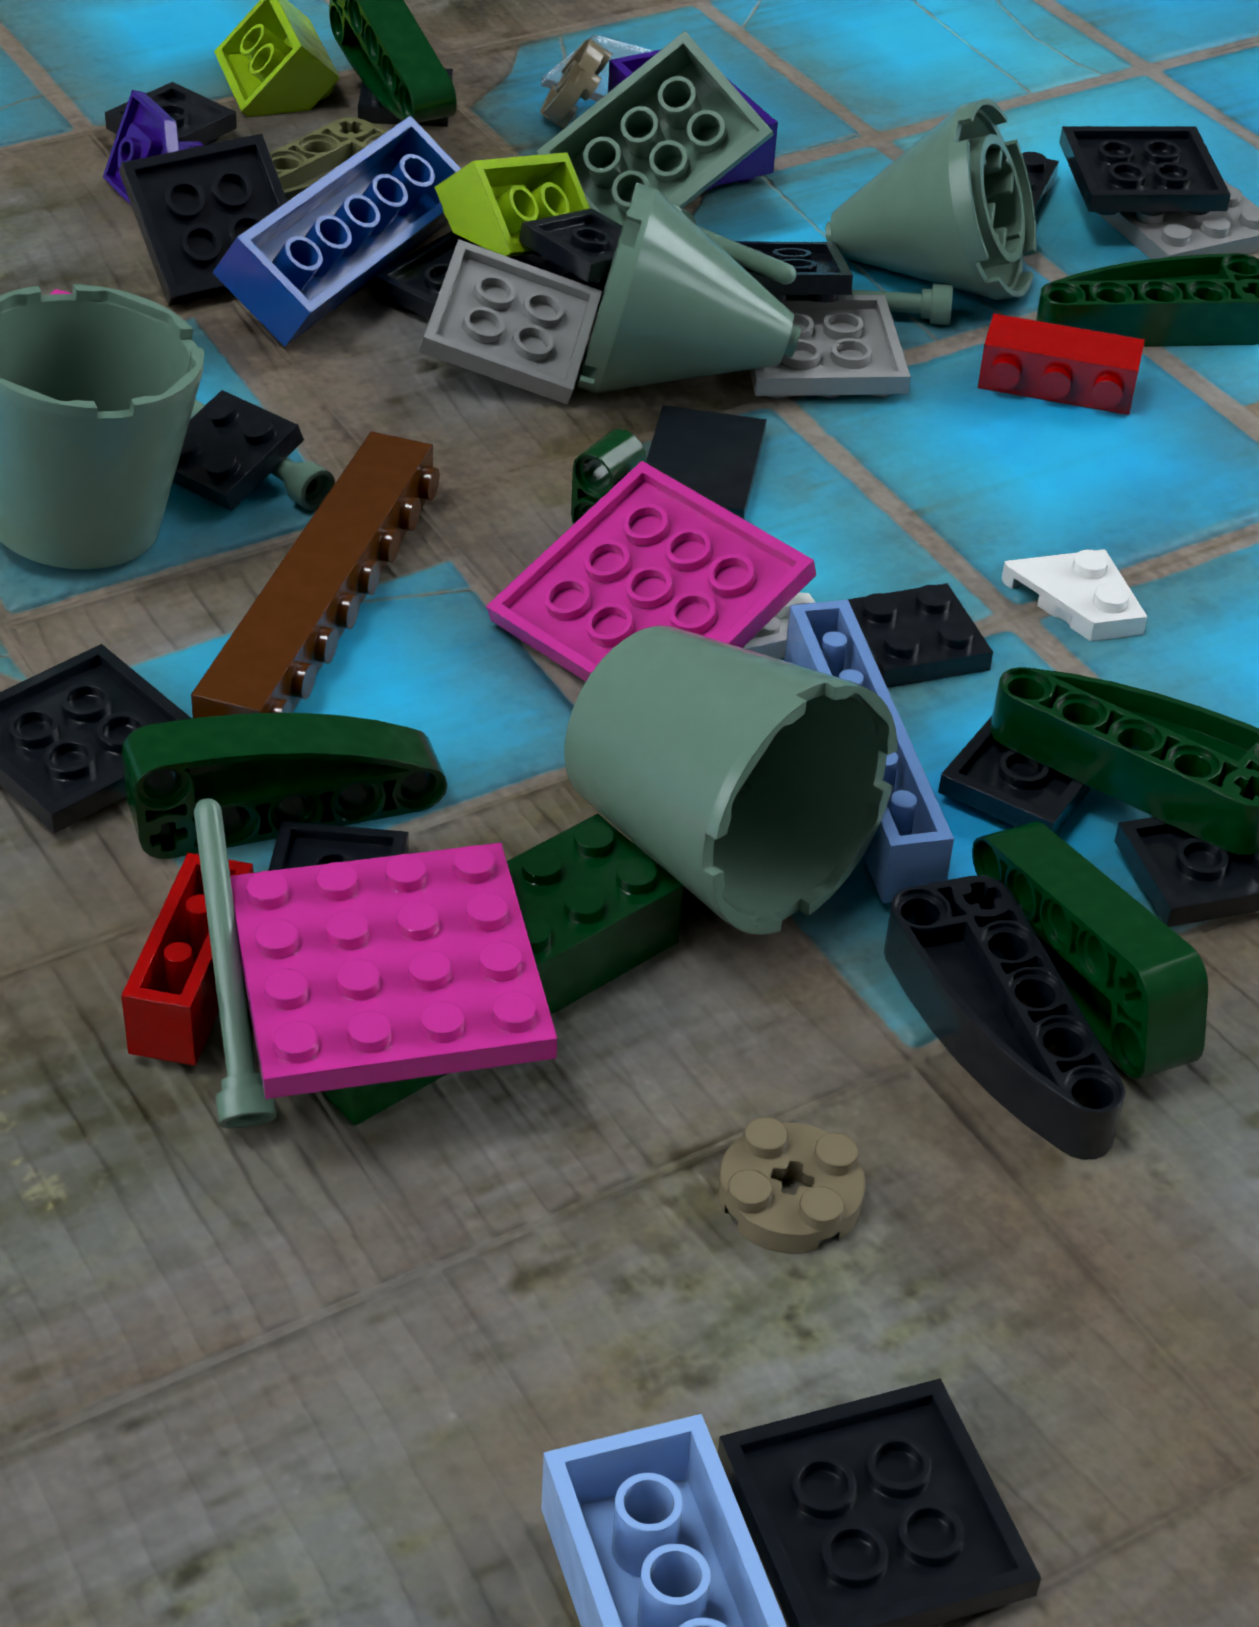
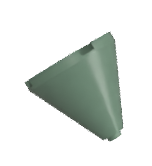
(948, 209)
(679, 306)

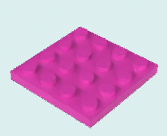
(646, 561)
(389, 970)

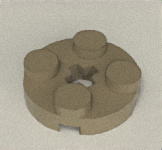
(578, 80)
(797, 1152)

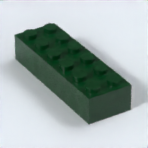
(589, 914)

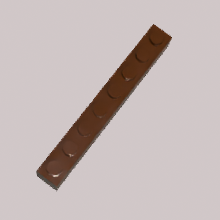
(321, 582)

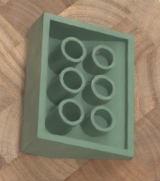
(662, 127)

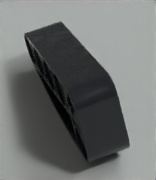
(1004, 1010)

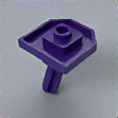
(142, 133)

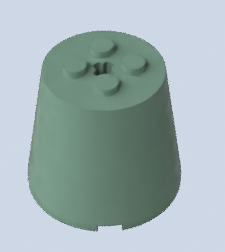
(90, 422)
(733, 770)

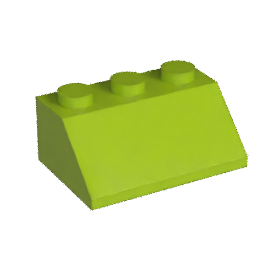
(276, 61)
(495, 196)

